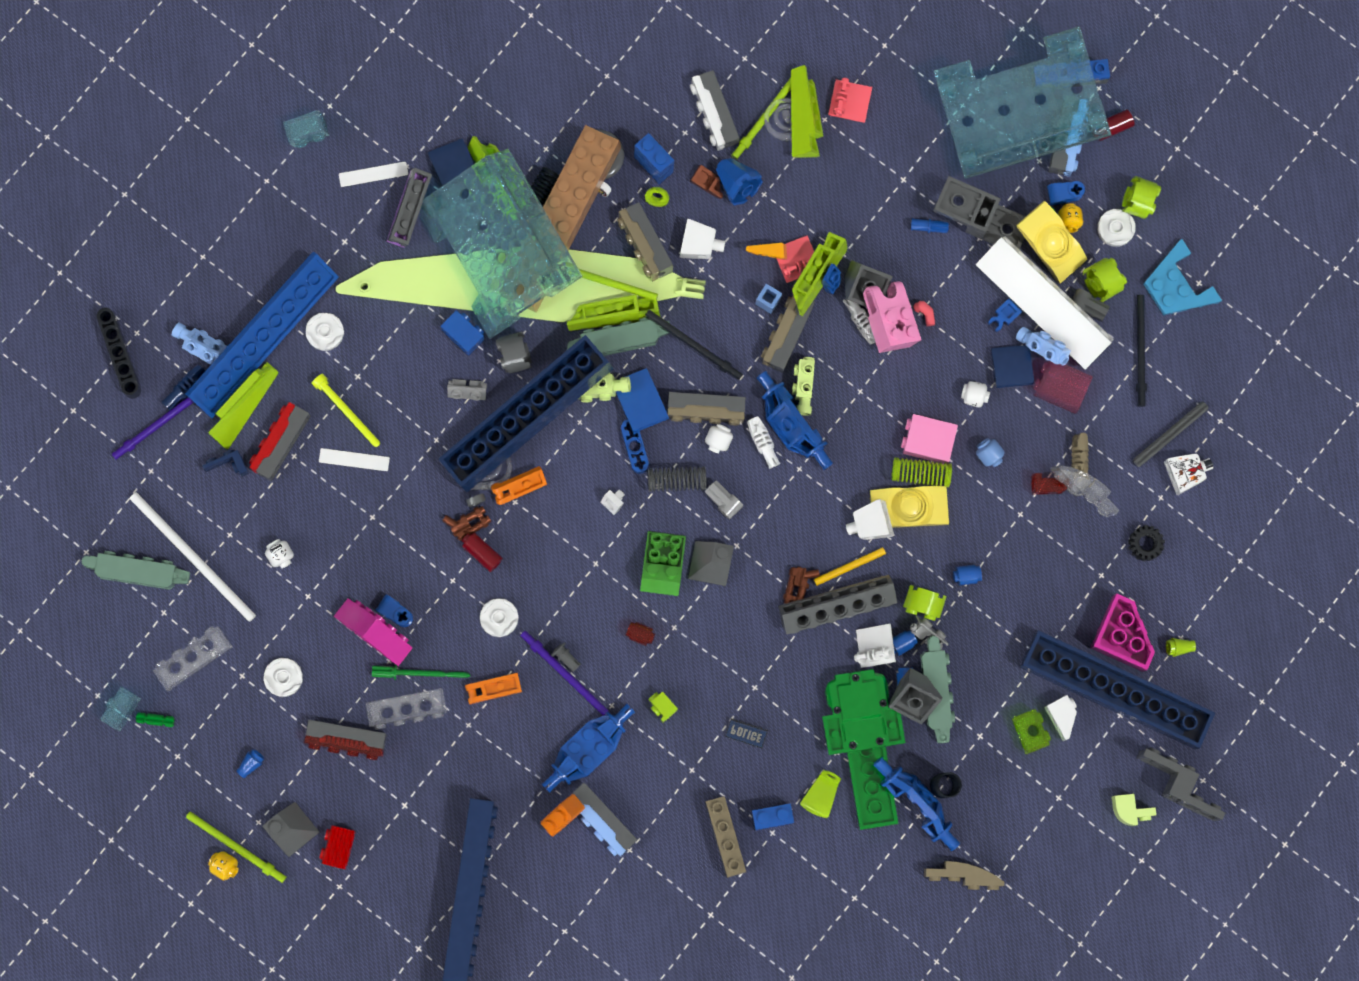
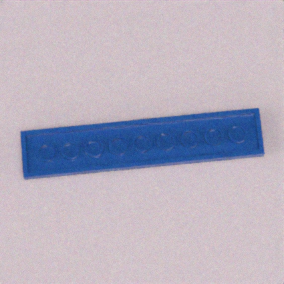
(262, 334)

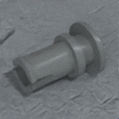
(566, 657)

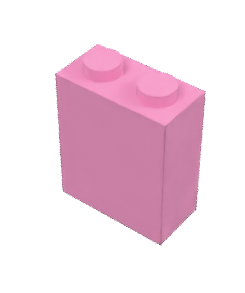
(929, 439)

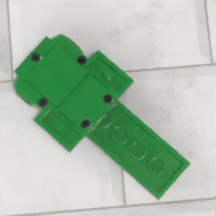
(862, 729)

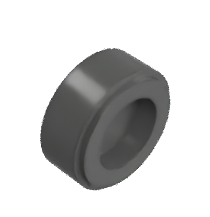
(475, 500)

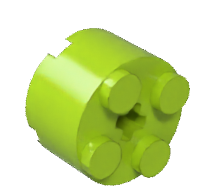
(1140, 197)
(1104, 279)
(924, 602)

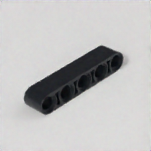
(122, 361)

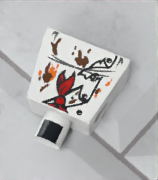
(1187, 471)

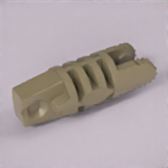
(1080, 452)

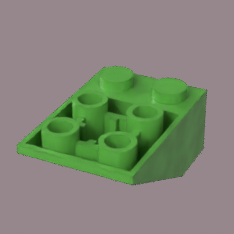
(663, 563)

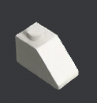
(1062, 715)

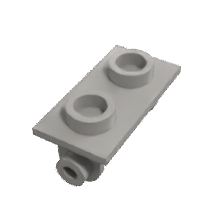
(476, 390)
(924, 628)

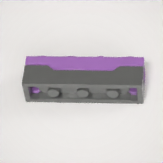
(409, 207)

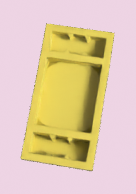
(1052, 241)
(914, 505)

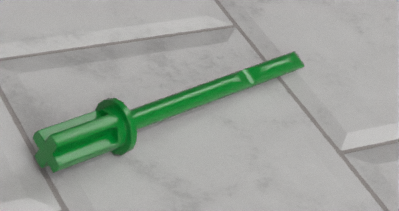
(392, 671)

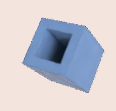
(768, 298)

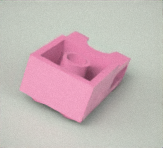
(891, 317)

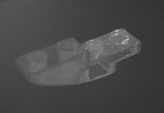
(1081, 483)

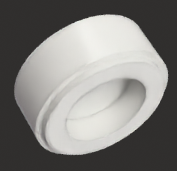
(604, 189)

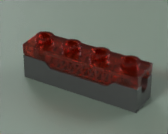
(345, 738)

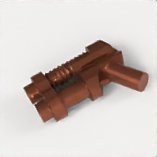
(462, 527)
(798, 578)

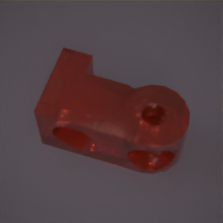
(1045, 486)

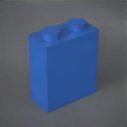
(653, 158)

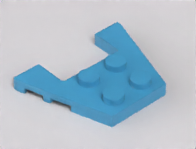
(1172, 290)

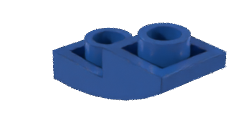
(831, 279)

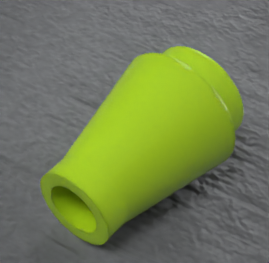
(1179, 646)

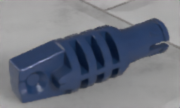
(182, 387)

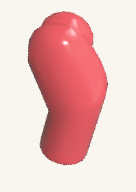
(924, 308)

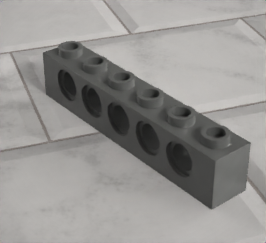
(829, 600)

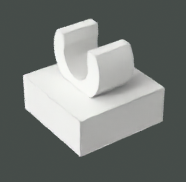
(613, 501)

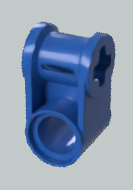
(1062, 192)
(392, 610)

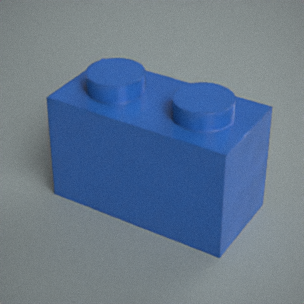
(463, 332)
(772, 817)

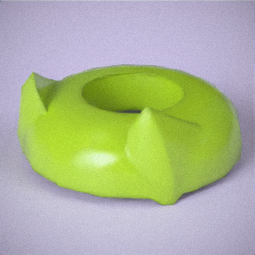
(654, 201)

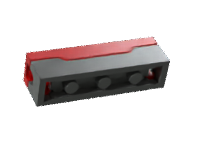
(280, 441)

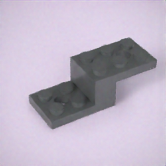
(978, 212)
(1181, 784)

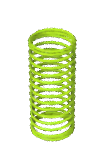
(897, 465)

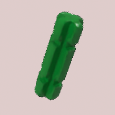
(153, 719)

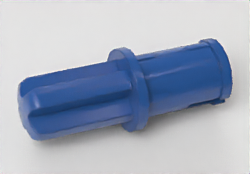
(929, 226)

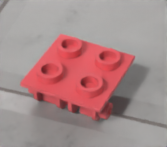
(850, 100)
(798, 256)

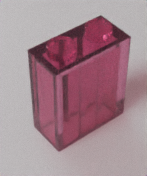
(1062, 386)

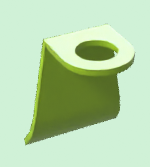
(821, 794)

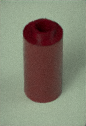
(1119, 122)
(481, 551)

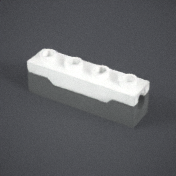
(715, 110)

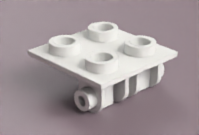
(875, 646)

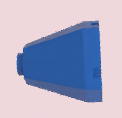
(738, 180)

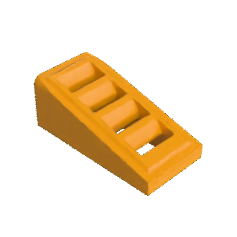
(773, 250)

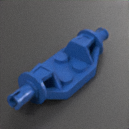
(790, 424)
(588, 748)
(918, 794)

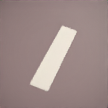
(373, 174)
(354, 459)

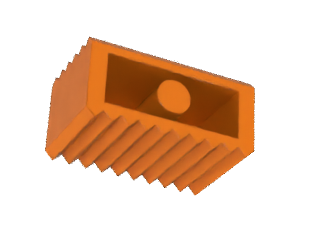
(562, 815)

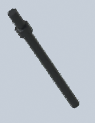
(724, 366)
(1141, 386)

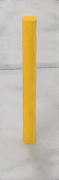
(849, 566)

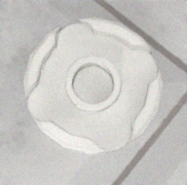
(1116, 227)
(324, 331)
(499, 617)
(283, 677)

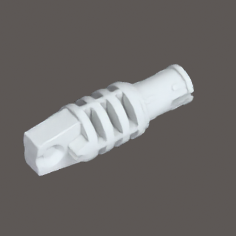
(763, 441)

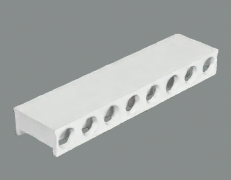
(1044, 301)

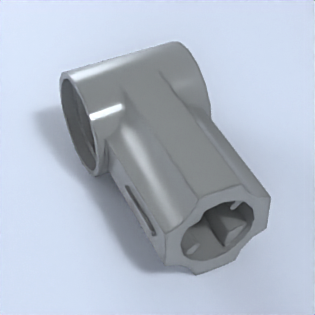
(726, 503)

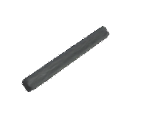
(1170, 434)

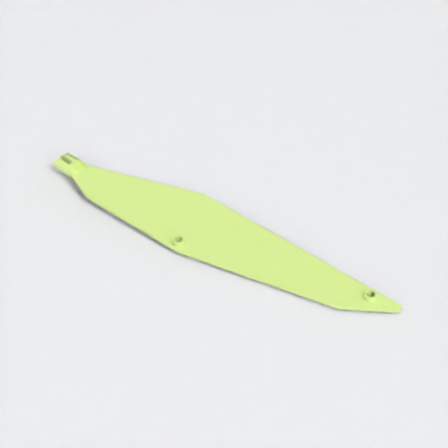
(445, 283)

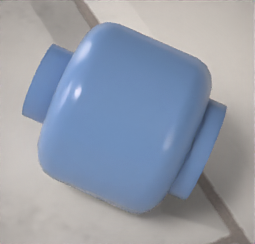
(990, 452)

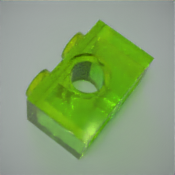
(1029, 742)

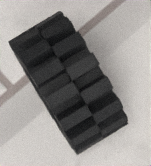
(1157, 539)

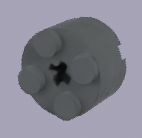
(515, 352)

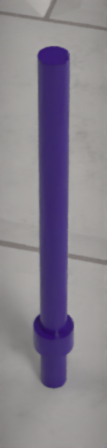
(129, 445)
(536, 647)

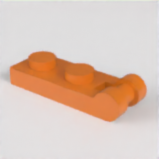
(519, 485)
(494, 688)

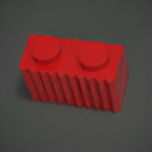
(338, 847)

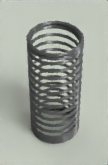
(656, 475)

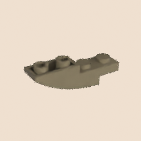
(972, 875)

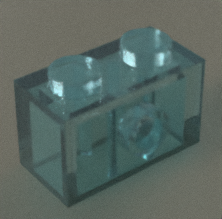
(306, 129)
(120, 708)

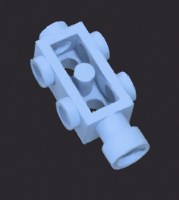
(1044, 345)
(202, 347)

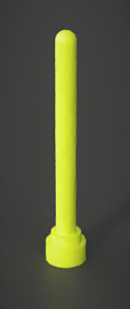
(322, 384)

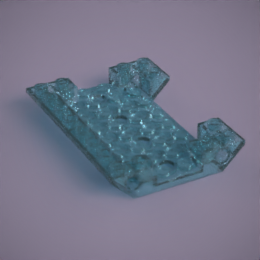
(1028, 127)
(514, 226)

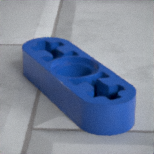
(633, 461)

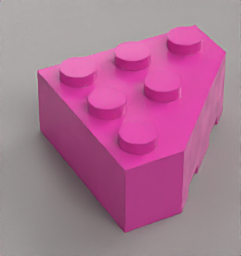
(374, 630)
(1124, 635)

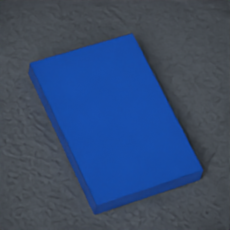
(642, 403)

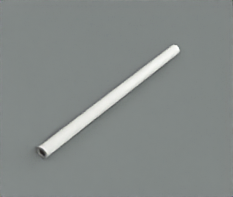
(192, 557)

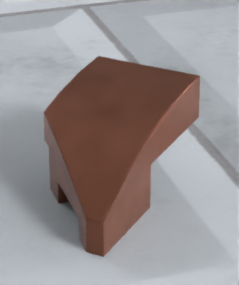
(707, 181)

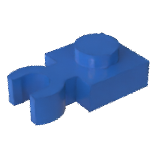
(1006, 313)

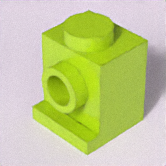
(662, 706)

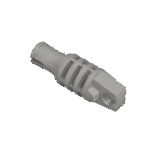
(860, 319)

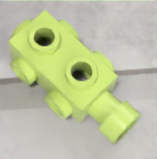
(804, 381)
(608, 390)

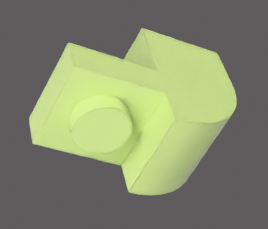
(1126, 812)

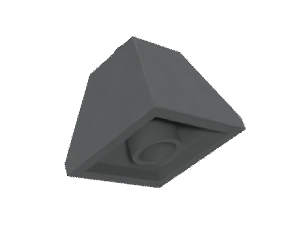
(860, 277)
(711, 562)
(915, 696)
(291, 829)

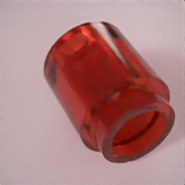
(640, 633)

